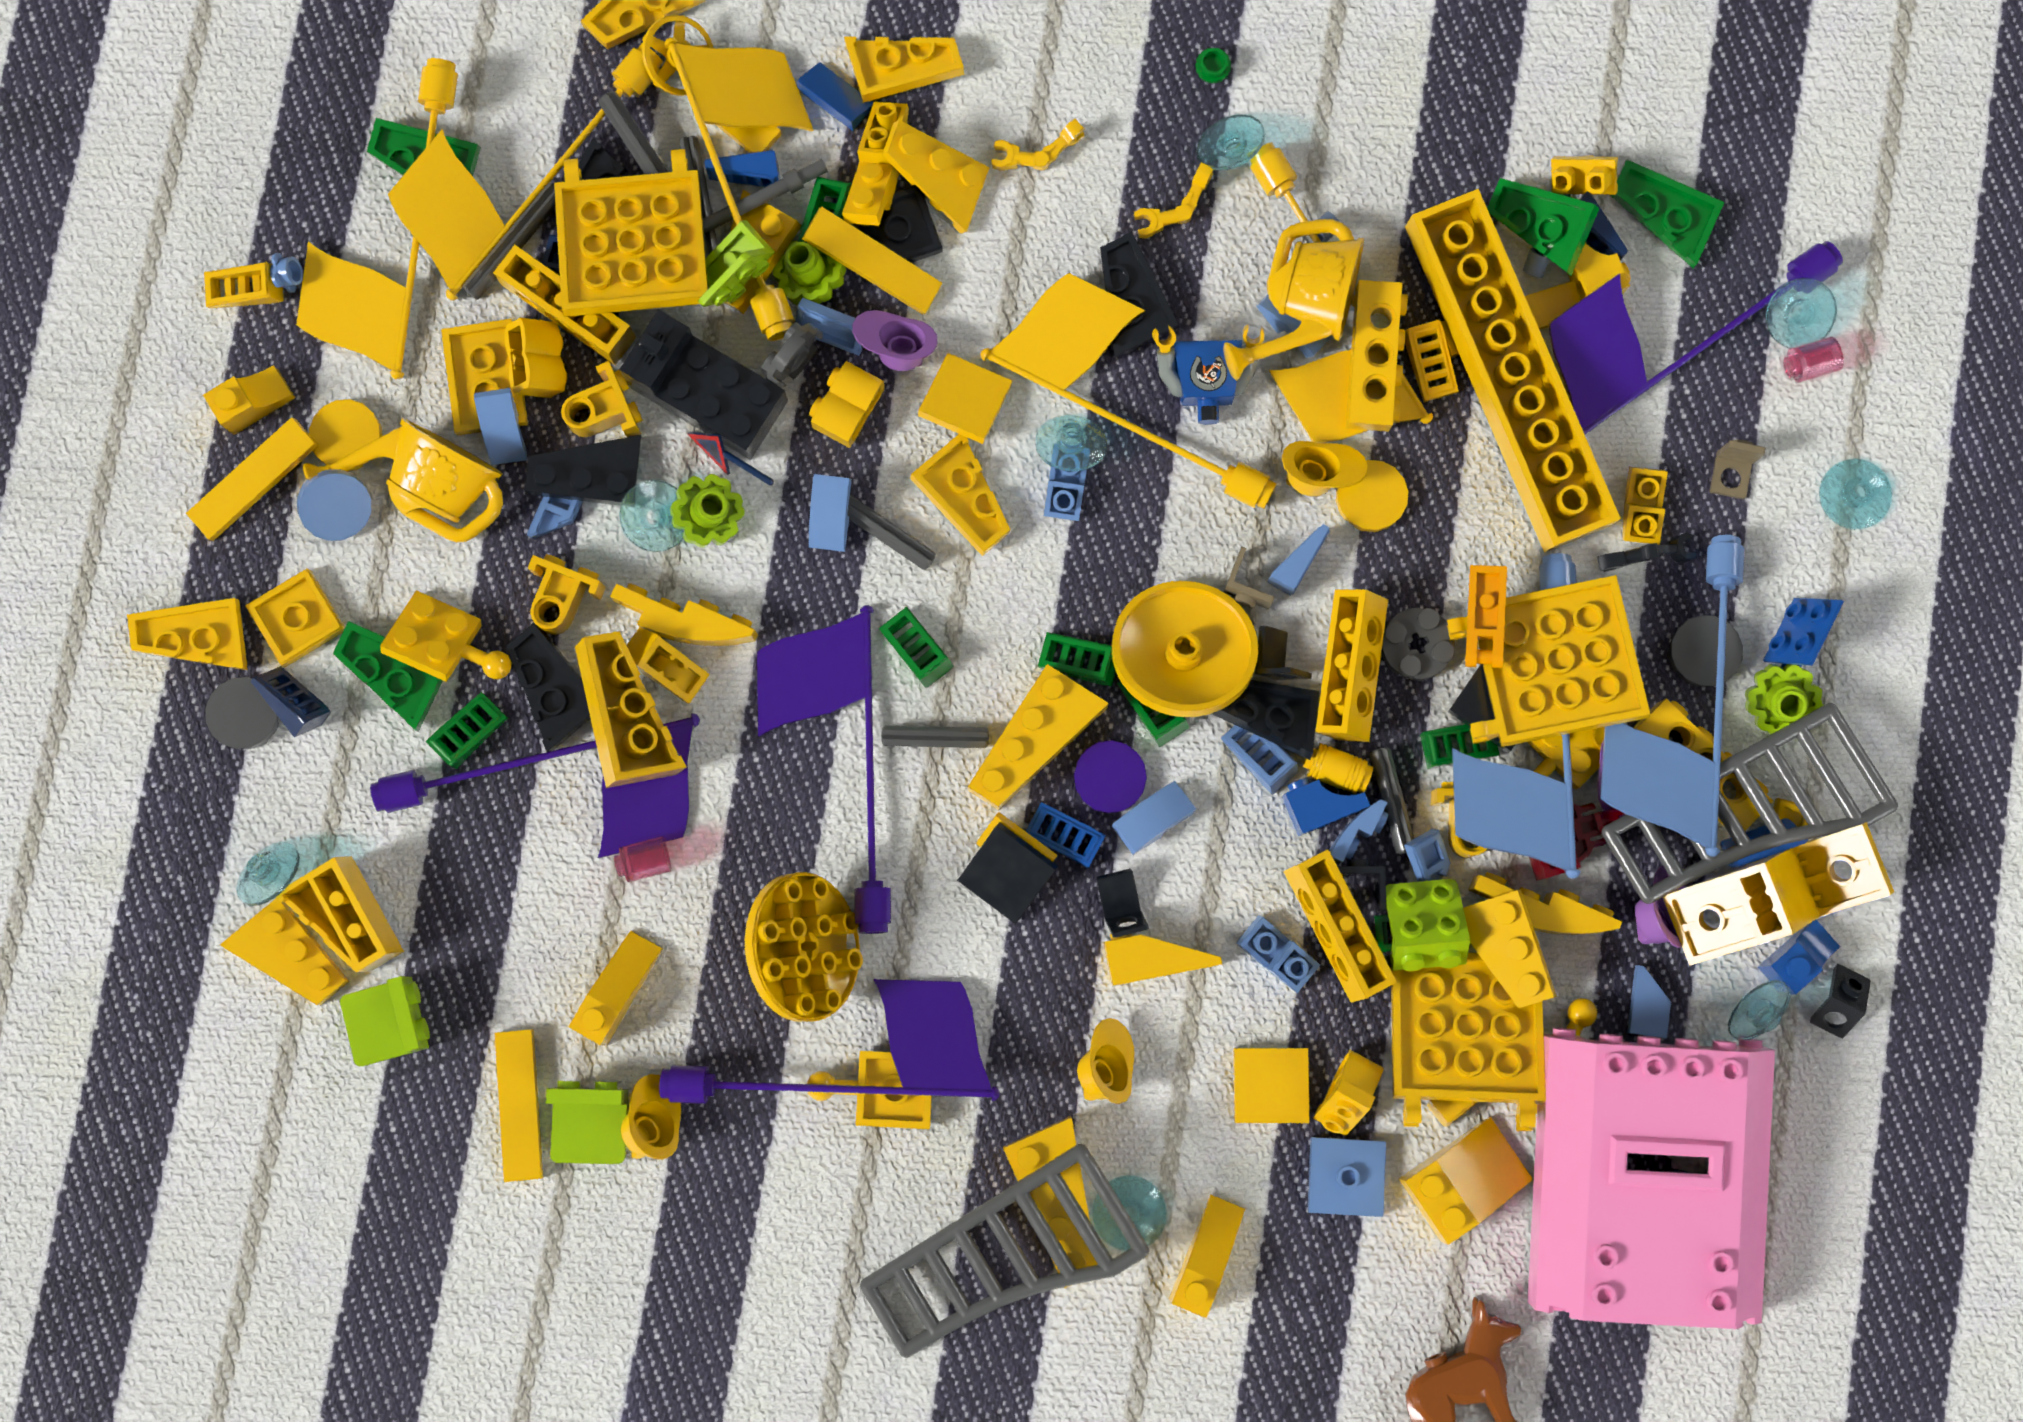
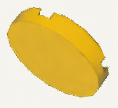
(342, 429)
(1376, 500)

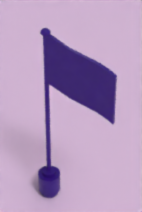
(1603, 355)
(816, 677)
(629, 811)
(928, 1038)

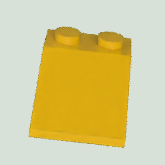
(1466, 1181)

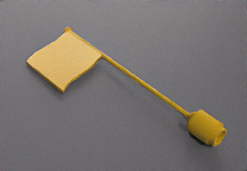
(743, 91)
(452, 211)
(355, 303)
(1067, 337)
(1320, 388)

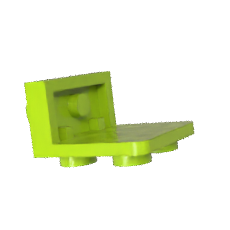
(733, 263)
(1427, 925)
(385, 1021)
(587, 1123)

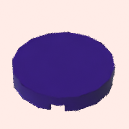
(1110, 777)

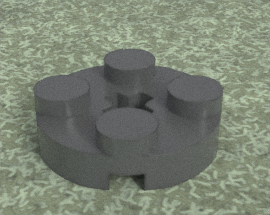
(793, 355)
(1407, 662)

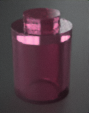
(1814, 359)
(643, 859)

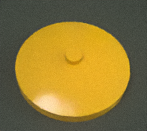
(1184, 648)

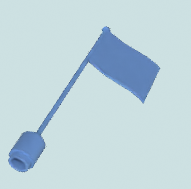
(1661, 777)
(1514, 806)

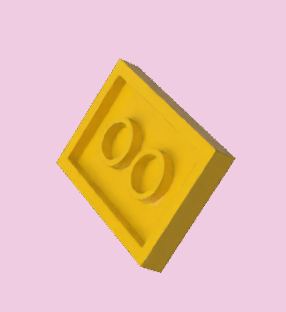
(476, 364)

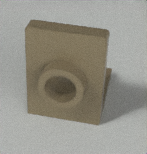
(1737, 456)
(1243, 594)

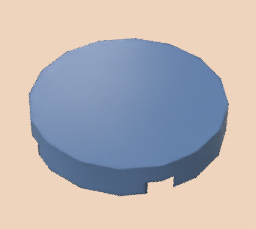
(334, 505)

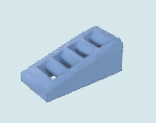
(1294, 567)
(1280, 777)

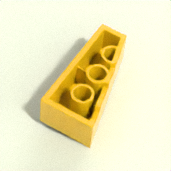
(623, 715)
(1039, 730)
(1034, 1152)

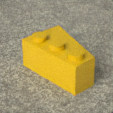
(344, 913)

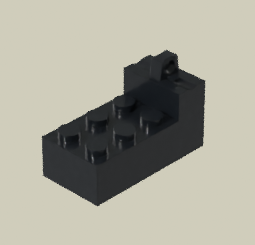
(703, 385)

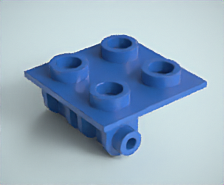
(1803, 631)

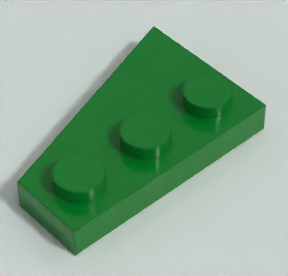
(401, 145)
(1668, 209)
(1544, 220)
(398, 684)

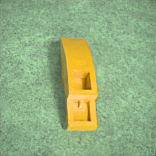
(875, 176)
(695, 625)
(1557, 913)

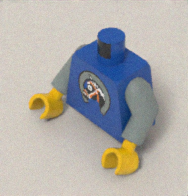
(1200, 373)

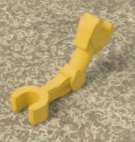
(1039, 160)
(1180, 214)

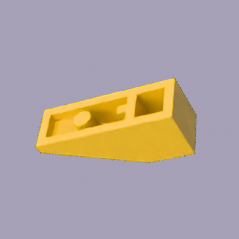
(1145, 958)
(615, 989)
(1207, 1257)

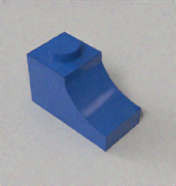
(1314, 806)
(1800, 957)

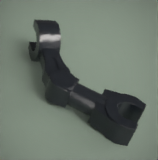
(1648, 552)

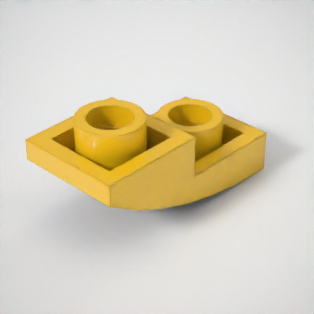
(1643, 505)

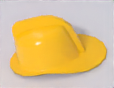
(1320, 466)
(1109, 1063)
(652, 1121)

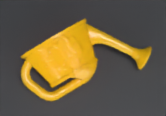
(1310, 287)
(431, 476)

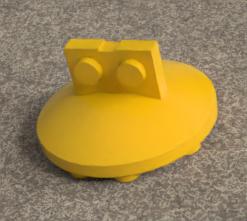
(800, 947)

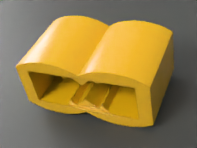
(535, 357)
(846, 404)

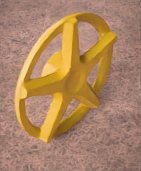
(669, 66)

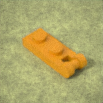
(1486, 614)

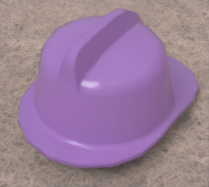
(896, 339)
(1654, 920)

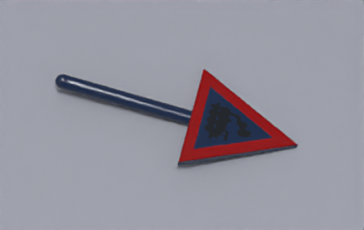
(714, 448)

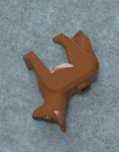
(1467, 1376)

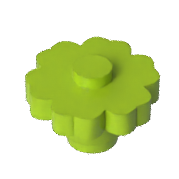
(808, 273)
(707, 510)
(1781, 696)

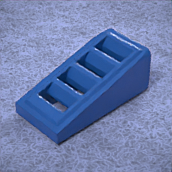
(747, 169)
(1092, 848)

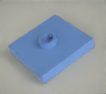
(1346, 1176)

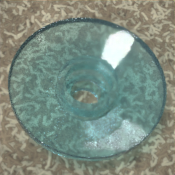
(1231, 142)
(1816, 314)
(1071, 443)
(639, 500)
(1844, 505)
(267, 873)
(1759, 1010)
(1134, 1193)

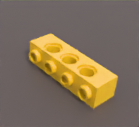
(541, 290)
(1372, 299)
(1351, 665)
(1672, 716)
(1340, 926)

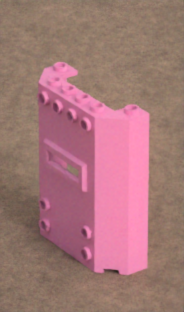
(1651, 1241)

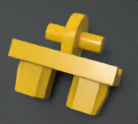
(1584, 174)

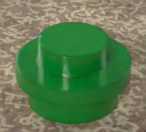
(1213, 65)

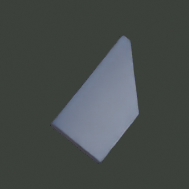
(553, 515)
(1428, 856)
(1648, 1006)

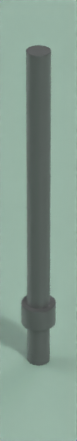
(791, 181)

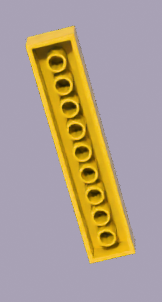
(1511, 370)

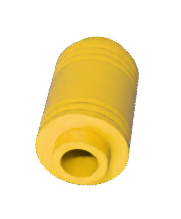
(1338, 769)

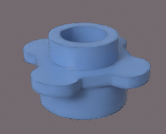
(286, 272)

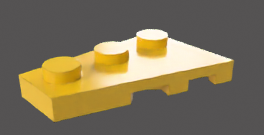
(938, 170)

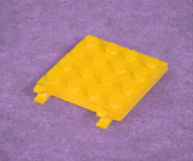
(630, 240)
(1563, 664)
(1464, 1041)

